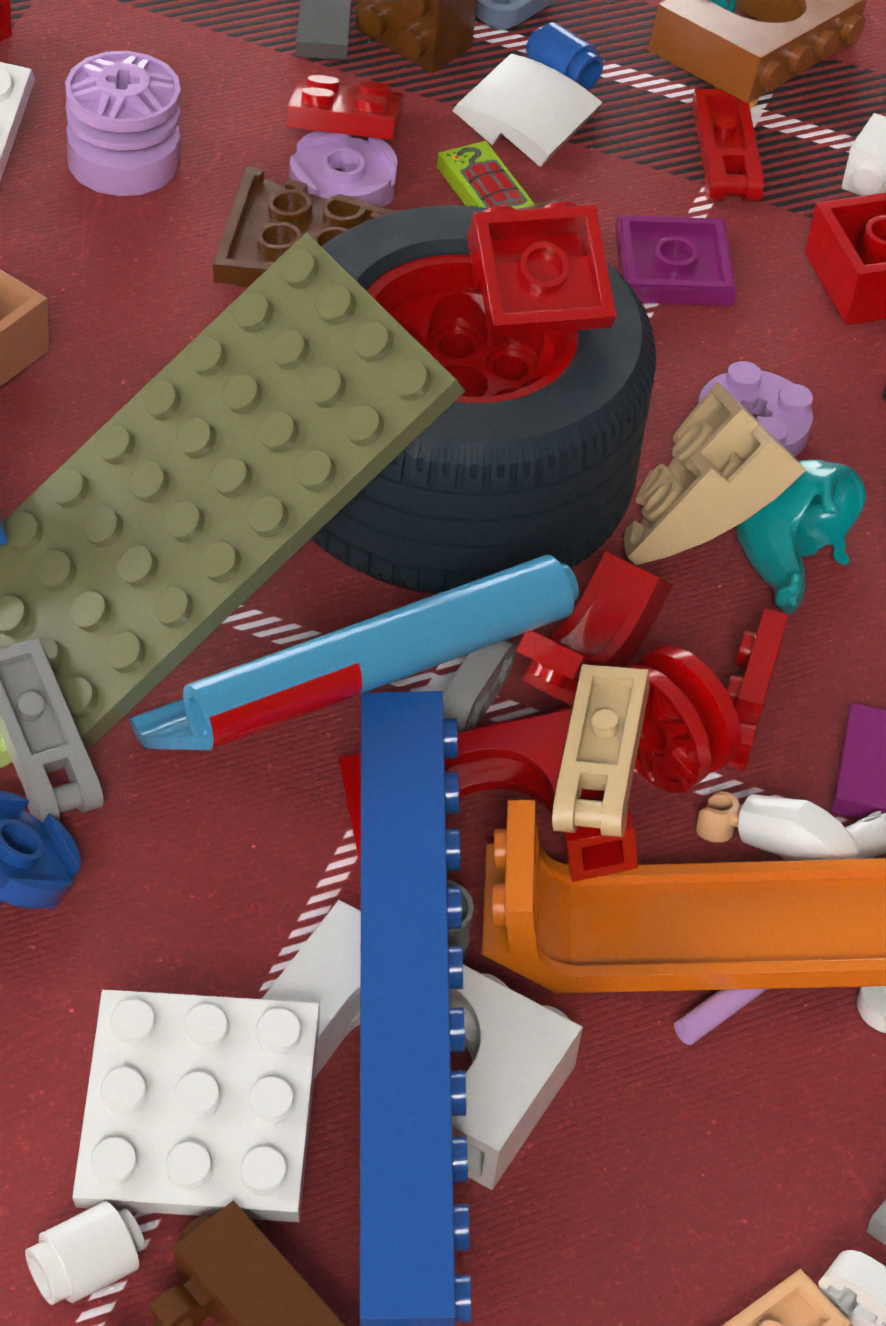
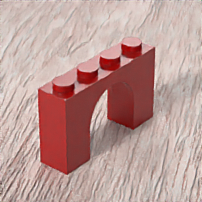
(527, 760)

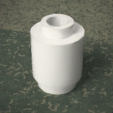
(85, 1253)

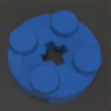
(34, 856)

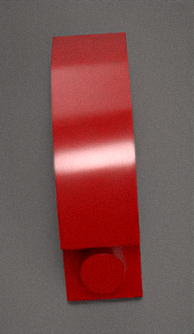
(601, 631)

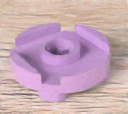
(366, 166)
(781, 405)

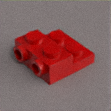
(541, 269)

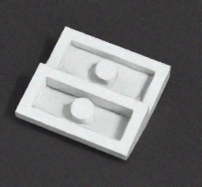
(528, 106)

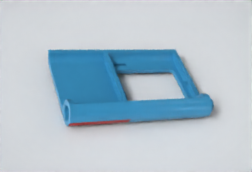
(361, 657)

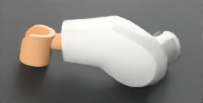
(791, 828)

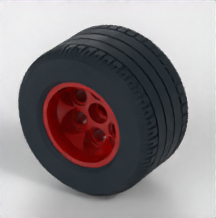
(531, 451)

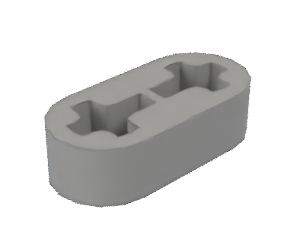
(477, 684)

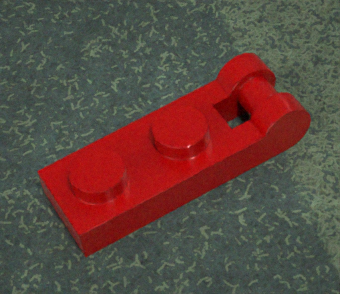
(727, 146)

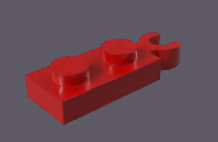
(748, 693)

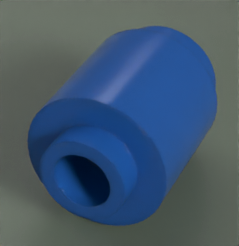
(565, 53)

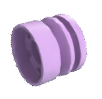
(123, 123)

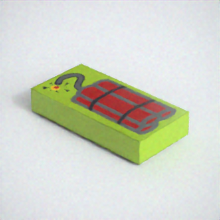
(481, 177)

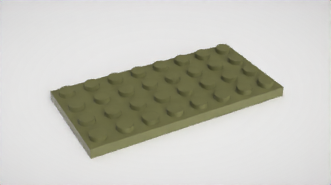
(212, 481)

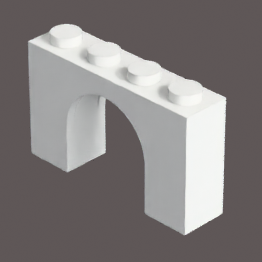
(515, 1044)

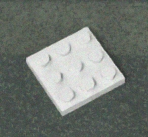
(198, 1105)

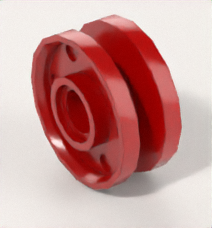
(686, 721)

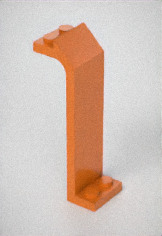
(681, 921)

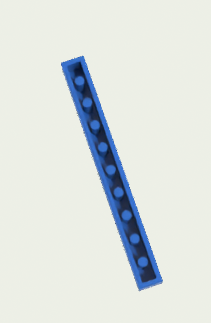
(406, 1018)

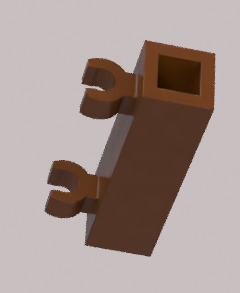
(236, 1279)

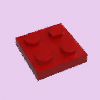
(341, 109)

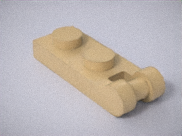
(601, 749)

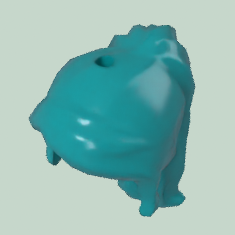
(799, 522)

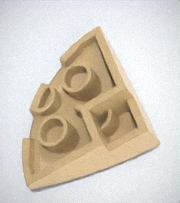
(719, 477)

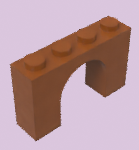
(749, 54)

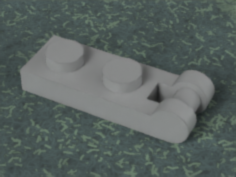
(43, 734)

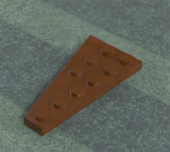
(273, 217)

